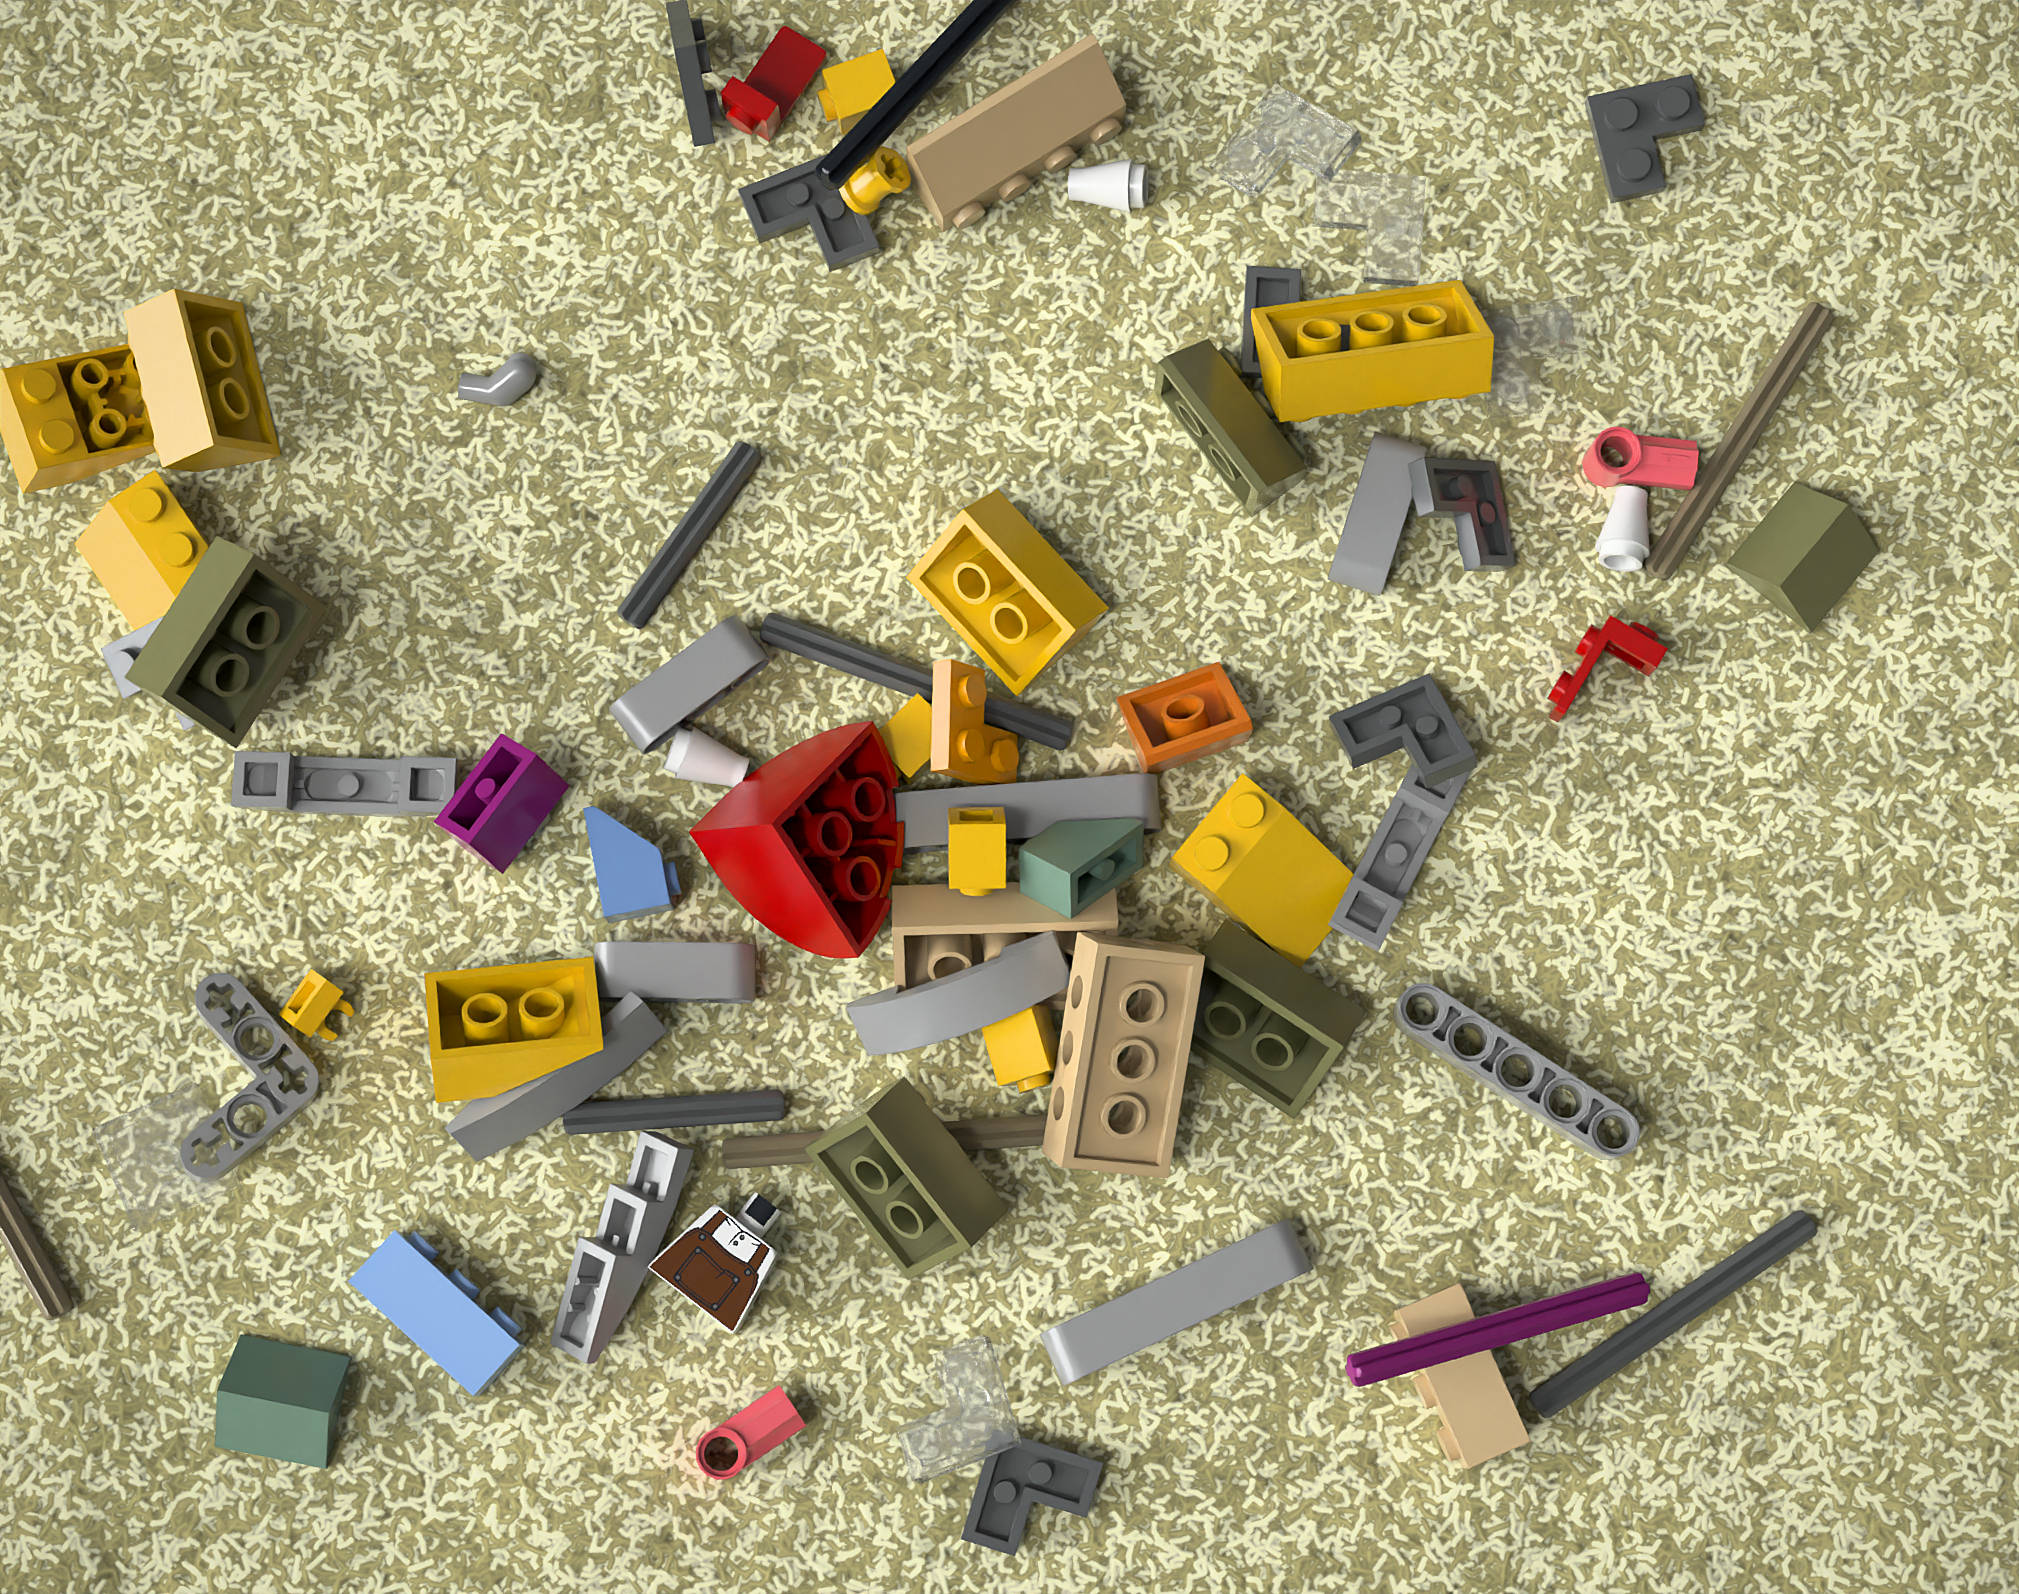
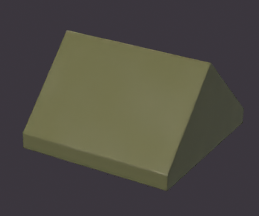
(1804, 554)

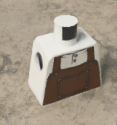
(722, 1261)

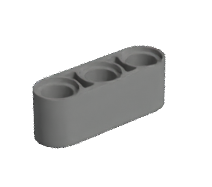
(1376, 515)
(689, 684)
(676, 971)

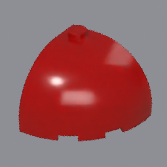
(812, 841)

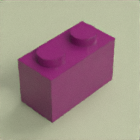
(501, 803)

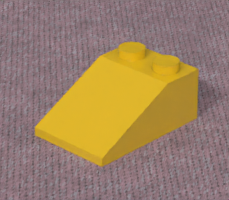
(1264, 871)
(509, 1024)

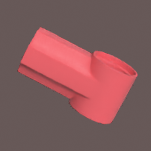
(1645, 460)
(754, 1431)

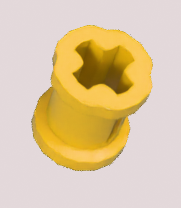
(876, 179)

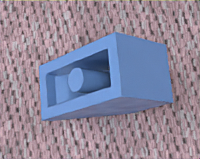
(629, 870)

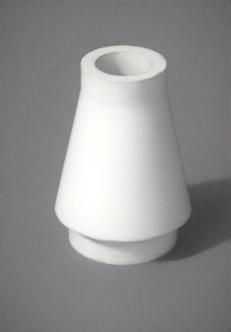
(1112, 185)
(1625, 533)
(703, 759)

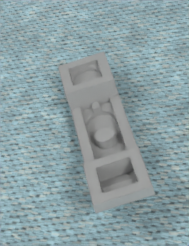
(343, 784)
(1394, 858)
(963, 1000)

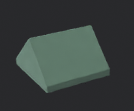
(281, 1401)

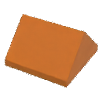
(1184, 719)

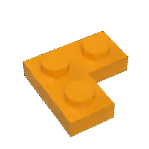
(959, 738)

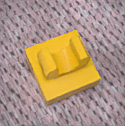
(311, 1005)

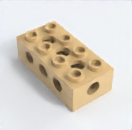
(1150, 1077)

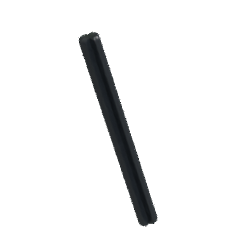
(909, 91)

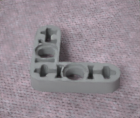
(263, 1091)

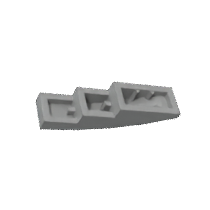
(502, 1120)
(615, 1262)

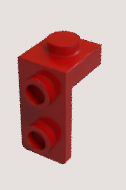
(773, 84)
(1631, 644)

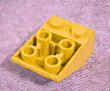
(73, 416)

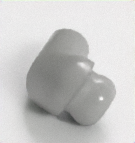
(503, 386)

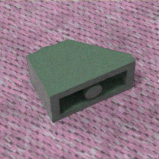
(1079, 862)

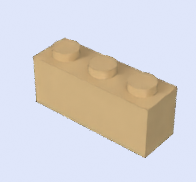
(1466, 1391)

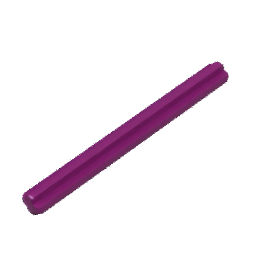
(1496, 1329)

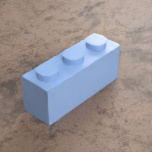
(439, 1311)

